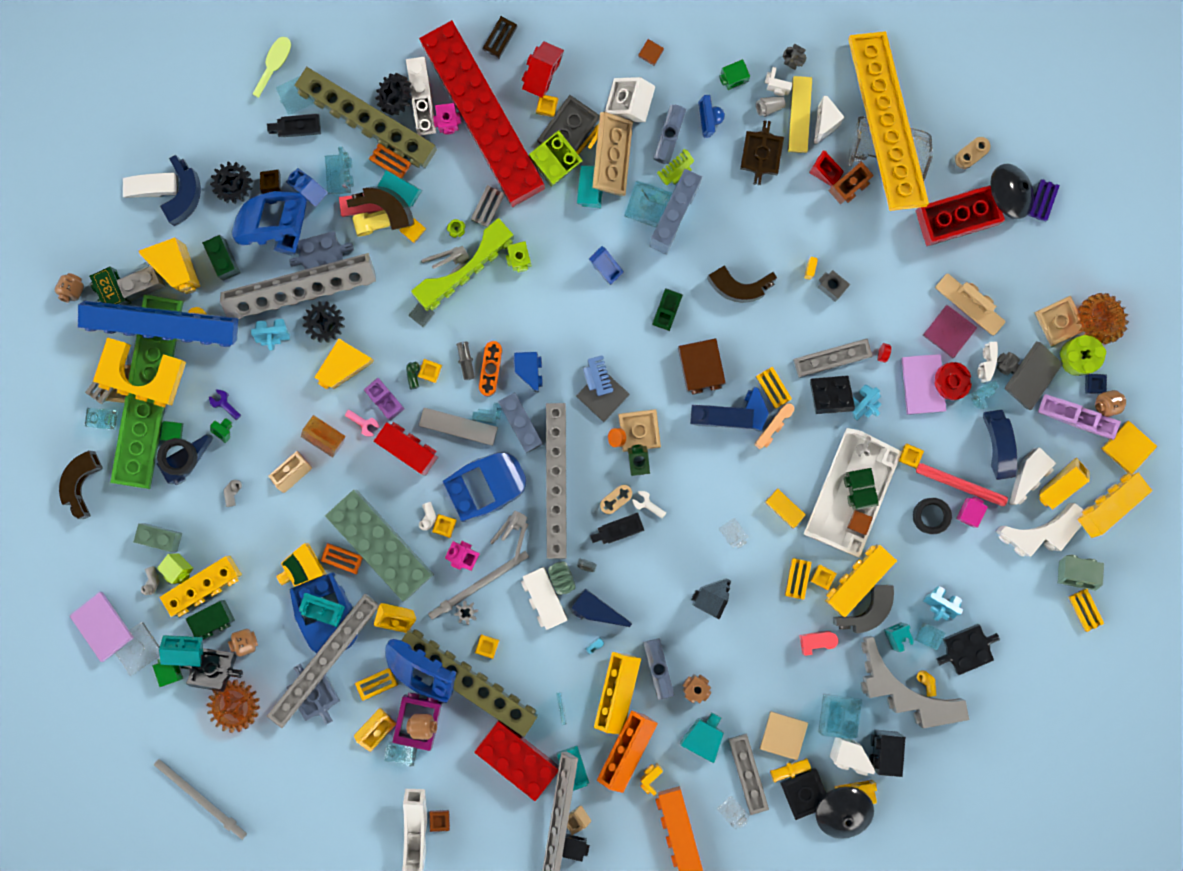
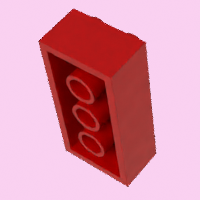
(959, 216)
(517, 760)

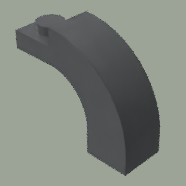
(878, 610)

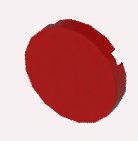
(953, 381)

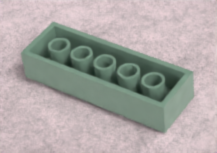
(379, 545)

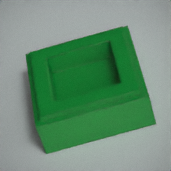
(171, 430)

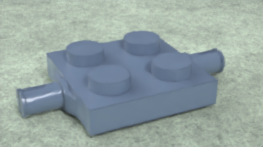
(320, 250)
(319, 699)

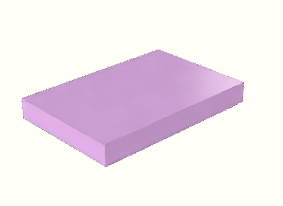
(920, 386)
(101, 626)

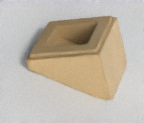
(578, 820)

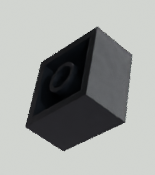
(887, 752)

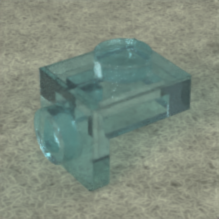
(101, 418)
(400, 754)

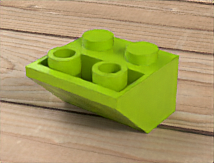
(555, 158)

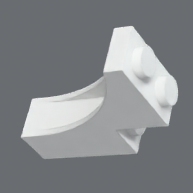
(1054, 533)
(414, 829)

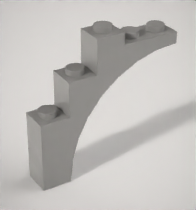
(881, 682)

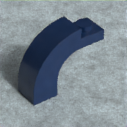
(188, 196)
(1003, 444)

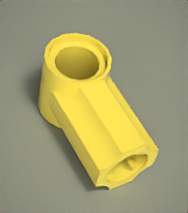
(367, 223)

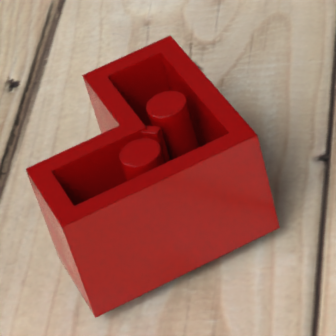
(541, 68)

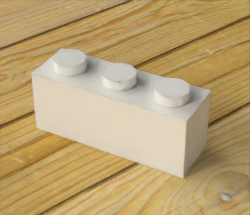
(544, 598)

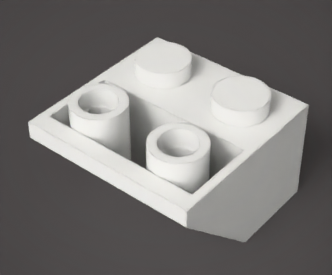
(850, 754)

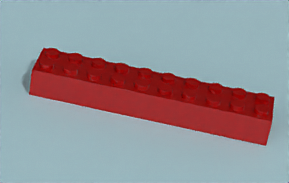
(482, 113)

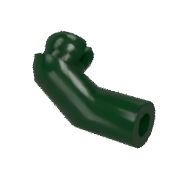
(411, 369)

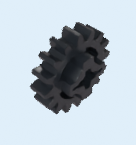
(394, 94)
(238, 180)
(315, 323)

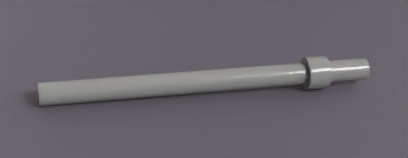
(447, 605)
(229, 823)

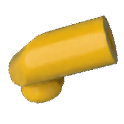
(929, 681)

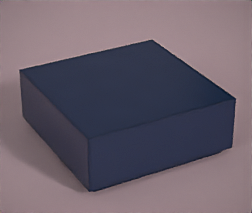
(1095, 383)

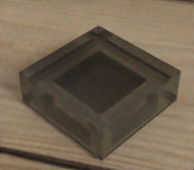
(420, 315)

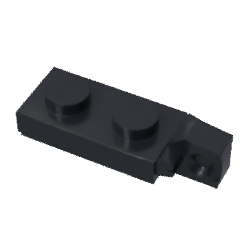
(296, 126)
(618, 529)

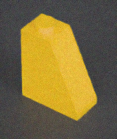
(341, 365)
(1064, 484)

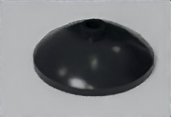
(1012, 191)
(844, 805)

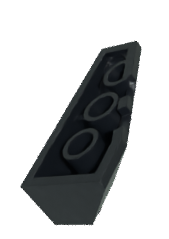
(712, 597)

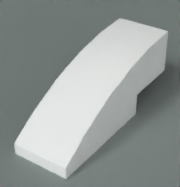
(150, 185)

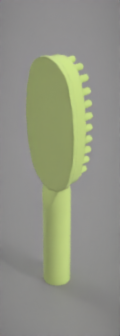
(275, 59)

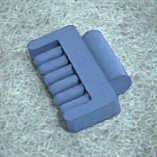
(593, 378)

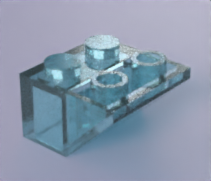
(840, 716)

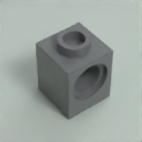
(834, 294)

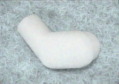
(429, 518)

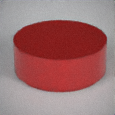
(884, 352)

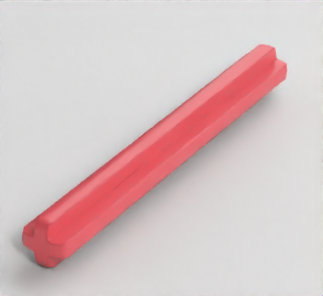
(961, 484)

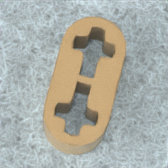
(613, 495)

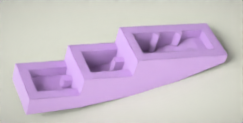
(1079, 417)

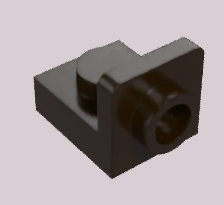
(270, 181)

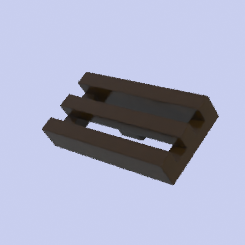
(492, 51)

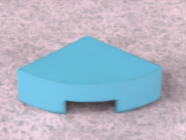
(598, 643)

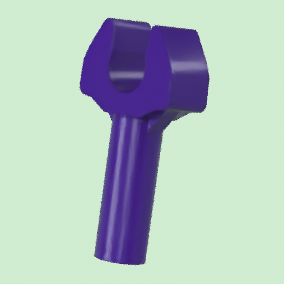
(224, 404)

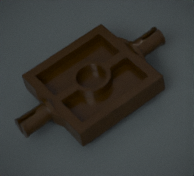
(762, 153)

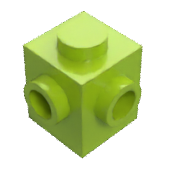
(518, 257)
(175, 568)

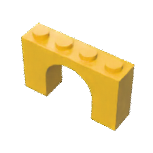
(111, 374)

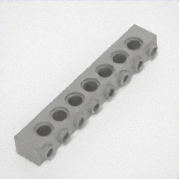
(232, 299)
(556, 480)

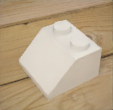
(630, 98)

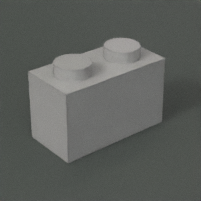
(140, 283)

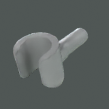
(863, 447)

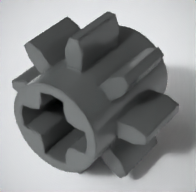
(794, 56)
(1008, 363)

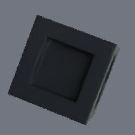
(575, 847)

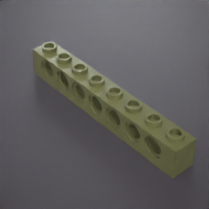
(310, 80)
(520, 725)

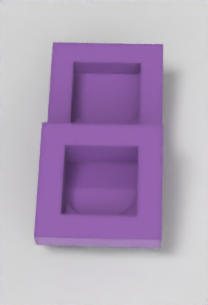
(384, 399)

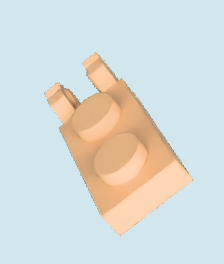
(775, 425)

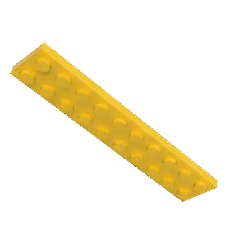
(888, 121)

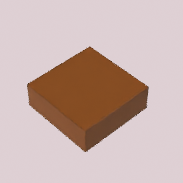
(651, 52)
(860, 522)
(439, 820)

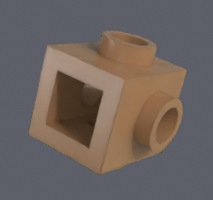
(692, 682)

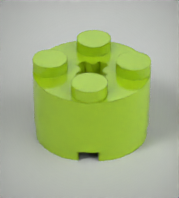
(1092, 351)

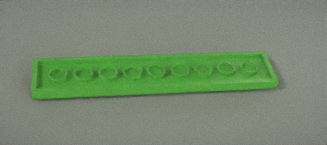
(141, 419)

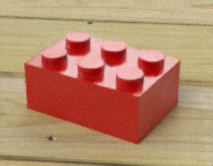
(406, 448)

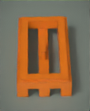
(377, 153)
(326, 552)

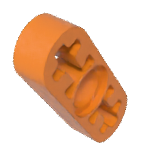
(498, 355)

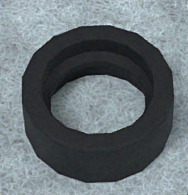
(162, 452)
(947, 515)

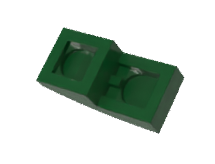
(667, 309)

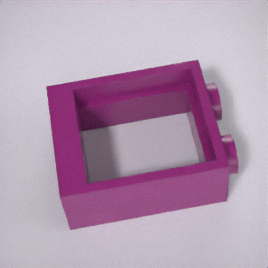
(407, 740)

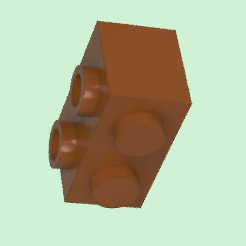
(847, 186)

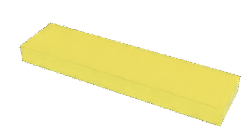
(800, 114)

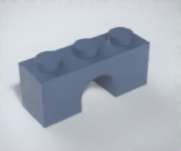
(520, 422)

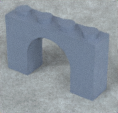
(675, 210)

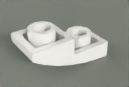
(986, 369)

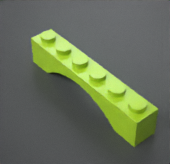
(433, 290)

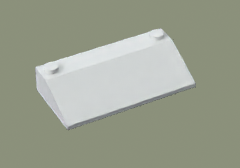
(832, 511)

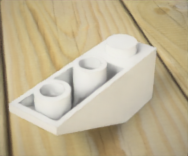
(1030, 472)

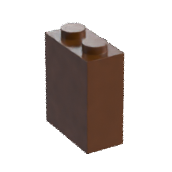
(701, 366)

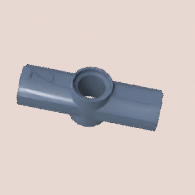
(673, 123)
(656, 656)

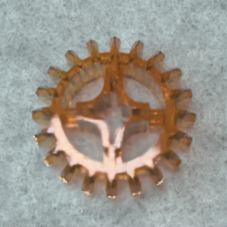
(1104, 308)
(229, 699)

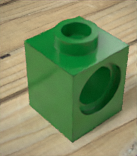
(734, 74)
(167, 673)

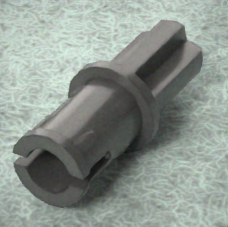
(465, 361)

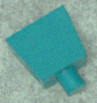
(704, 738)

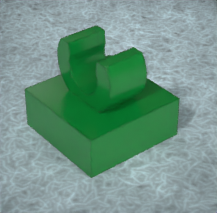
(221, 430)

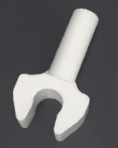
(649, 505)

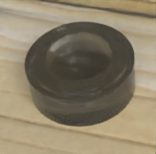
(586, 565)

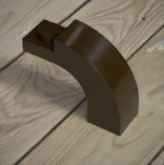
(393, 204)
(738, 292)
(72, 481)

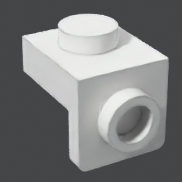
(777, 86)

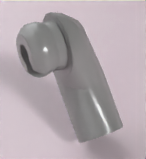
(230, 491)
(152, 583)

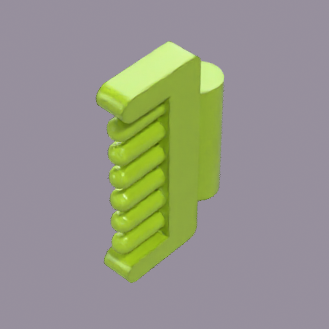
(676, 172)

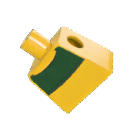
(301, 567)

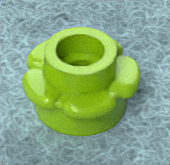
(451, 228)

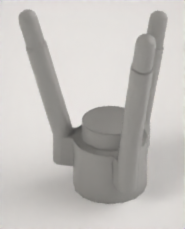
(456, 254)
(515, 522)

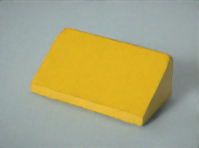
(785, 508)
(394, 618)
(374, 730)

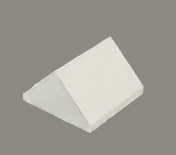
(827, 120)

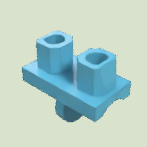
(271, 335)
(866, 406)
(941, 606)

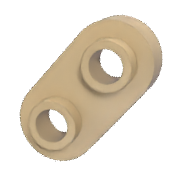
(973, 152)

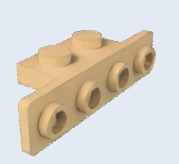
(971, 302)

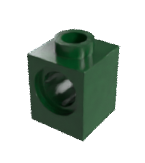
(641, 467)

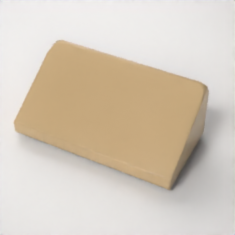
(290, 472)

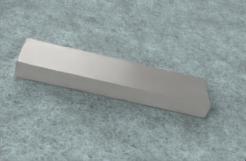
(832, 358)
(458, 426)
(748, 774)

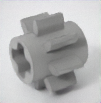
(460, 612)

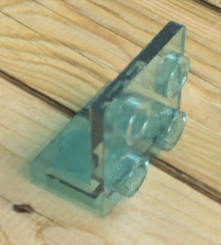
(338, 172)

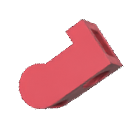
(817, 640)

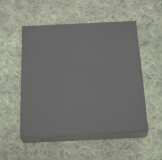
(605, 404)

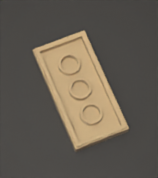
(612, 154)

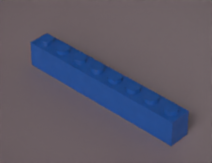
(157, 322)

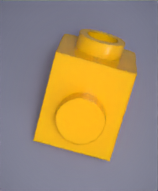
(650, 775)

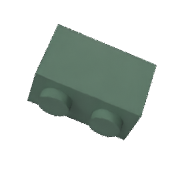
(157, 537)
(1080, 572)

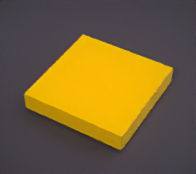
(1129, 447)

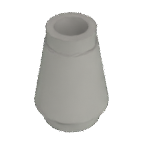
(769, 105)

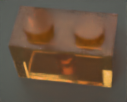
(323, 436)

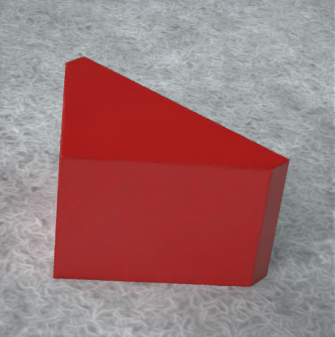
(826, 169)

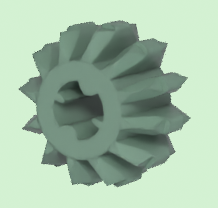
(561, 578)

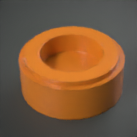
(617, 437)

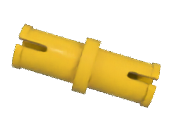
(790, 770)

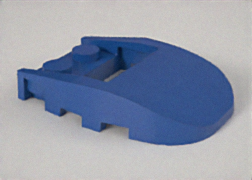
(248, 218)
(502, 476)
(319, 632)
(402, 662)

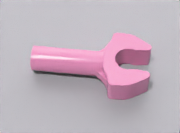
(362, 422)

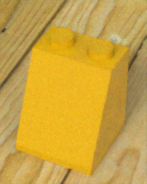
(173, 264)

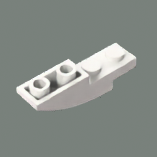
(421, 95)

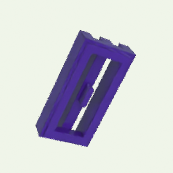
(1048, 185)

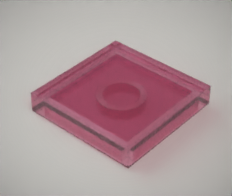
(949, 331)

